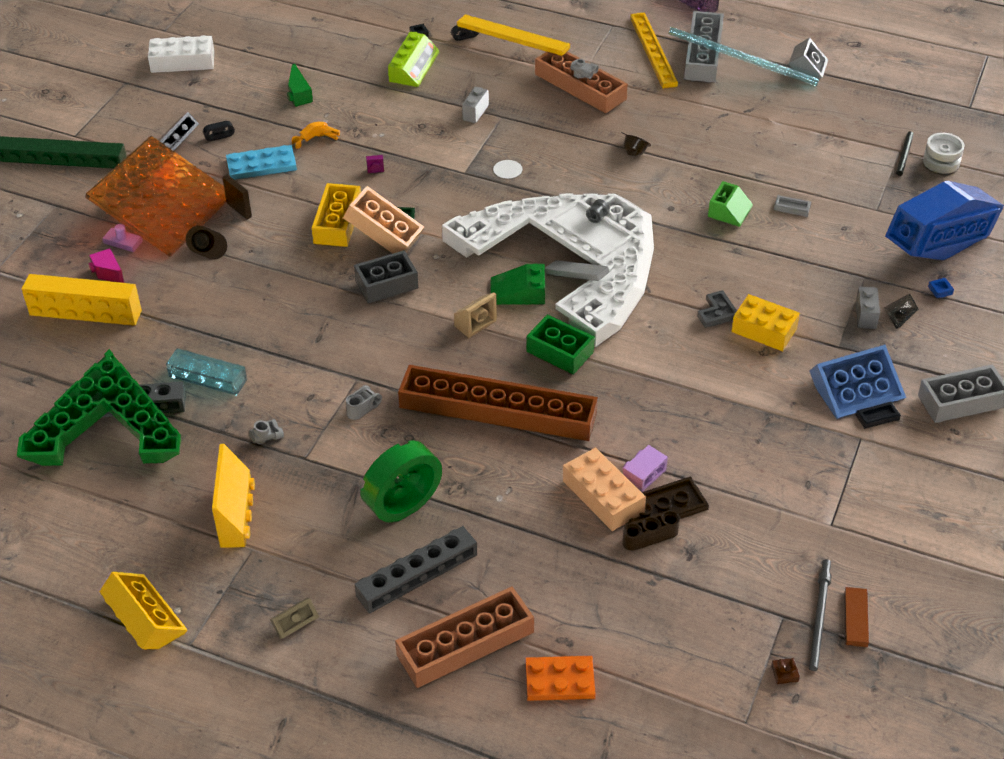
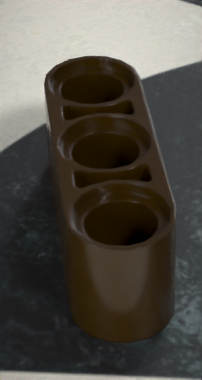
(651, 530)

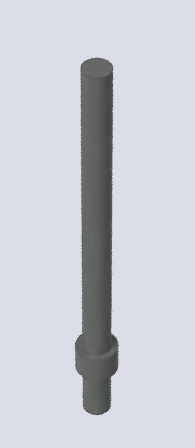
(824, 580)

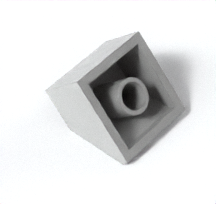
(808, 59)

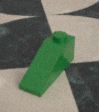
(299, 90)

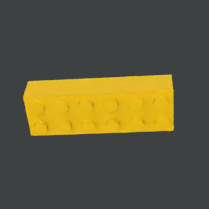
(82, 299)

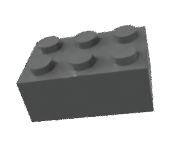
(386, 276)

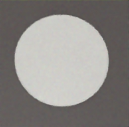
(507, 169)

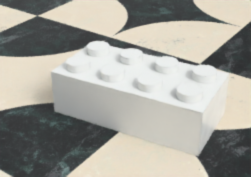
(181, 54)

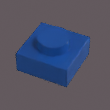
(941, 288)

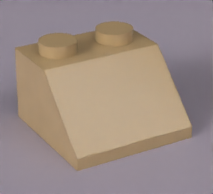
(476, 315)

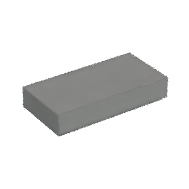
(792, 205)

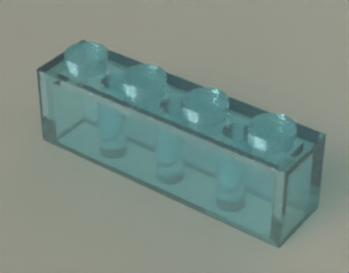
(206, 371)

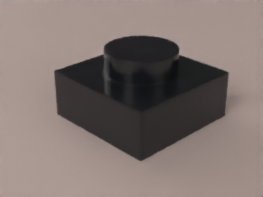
(419, 29)

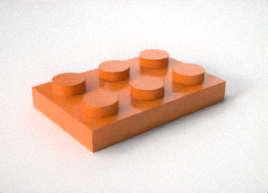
(560, 678)

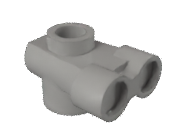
(583, 69)
(265, 431)

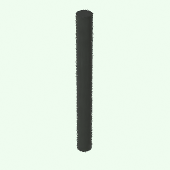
(904, 154)

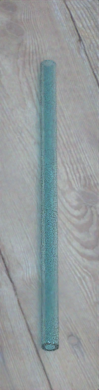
(743, 56)

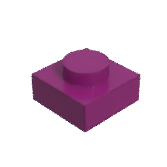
(375, 163)

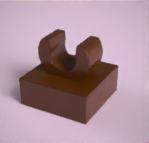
(785, 671)

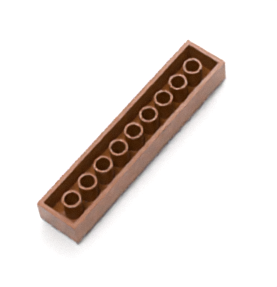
(498, 402)

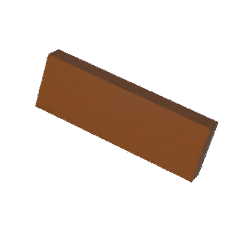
(856, 617)

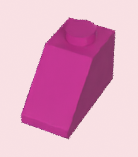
(105, 266)

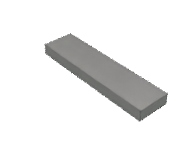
(577, 270)

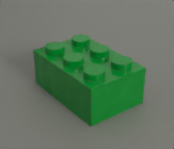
(560, 344)

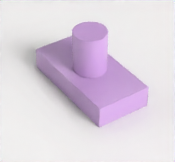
(121, 239)

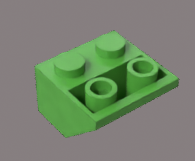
(729, 204)

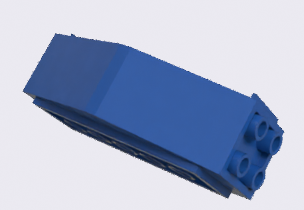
(944, 220)

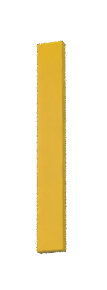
(514, 35)
(653, 50)

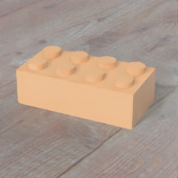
(383, 221)
(604, 489)

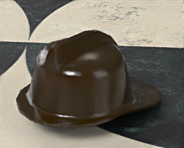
(635, 145)
(206, 242)

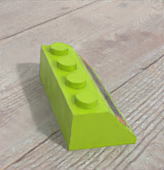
(412, 60)

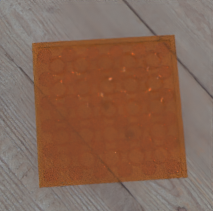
(158, 195)

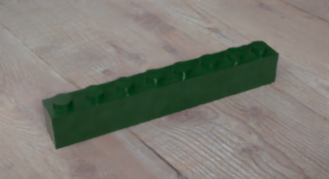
(61, 152)

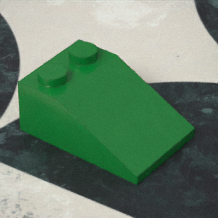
(520, 285)

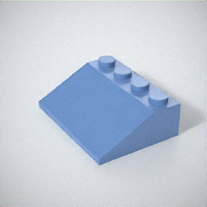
(857, 381)

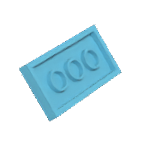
(261, 162)

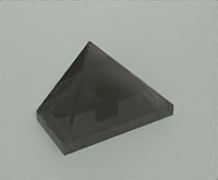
(901, 310)

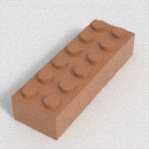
(600, 91)
(464, 636)

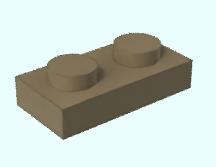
(294, 618)

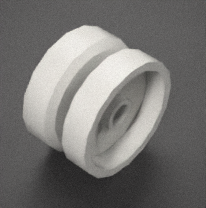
(943, 153)

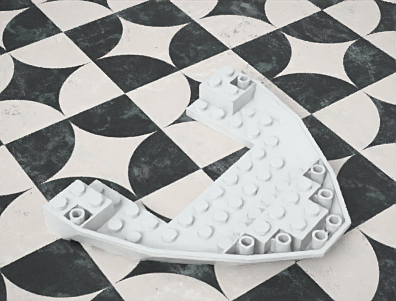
(618, 241)

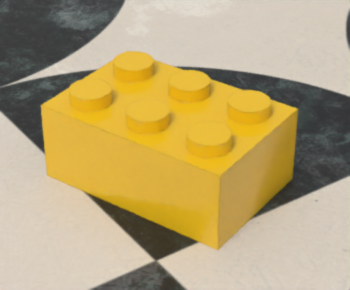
(765, 322)

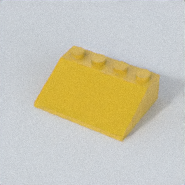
(232, 499)

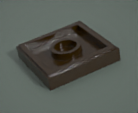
(237, 196)

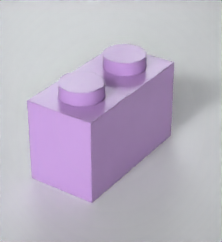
(645, 467)

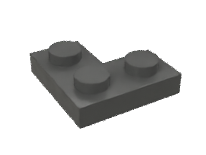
(720, 310)

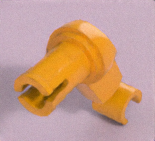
(315, 129)

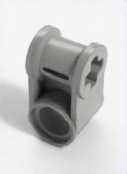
(361, 402)

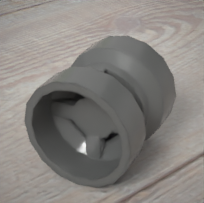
(595, 212)

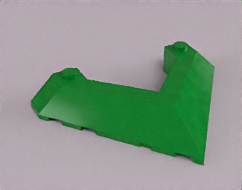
(101, 390)

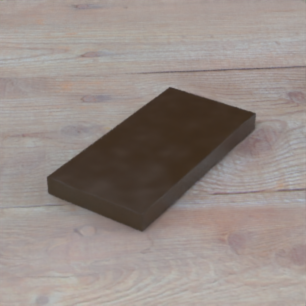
(678, 496)

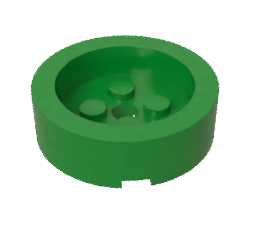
(400, 497)

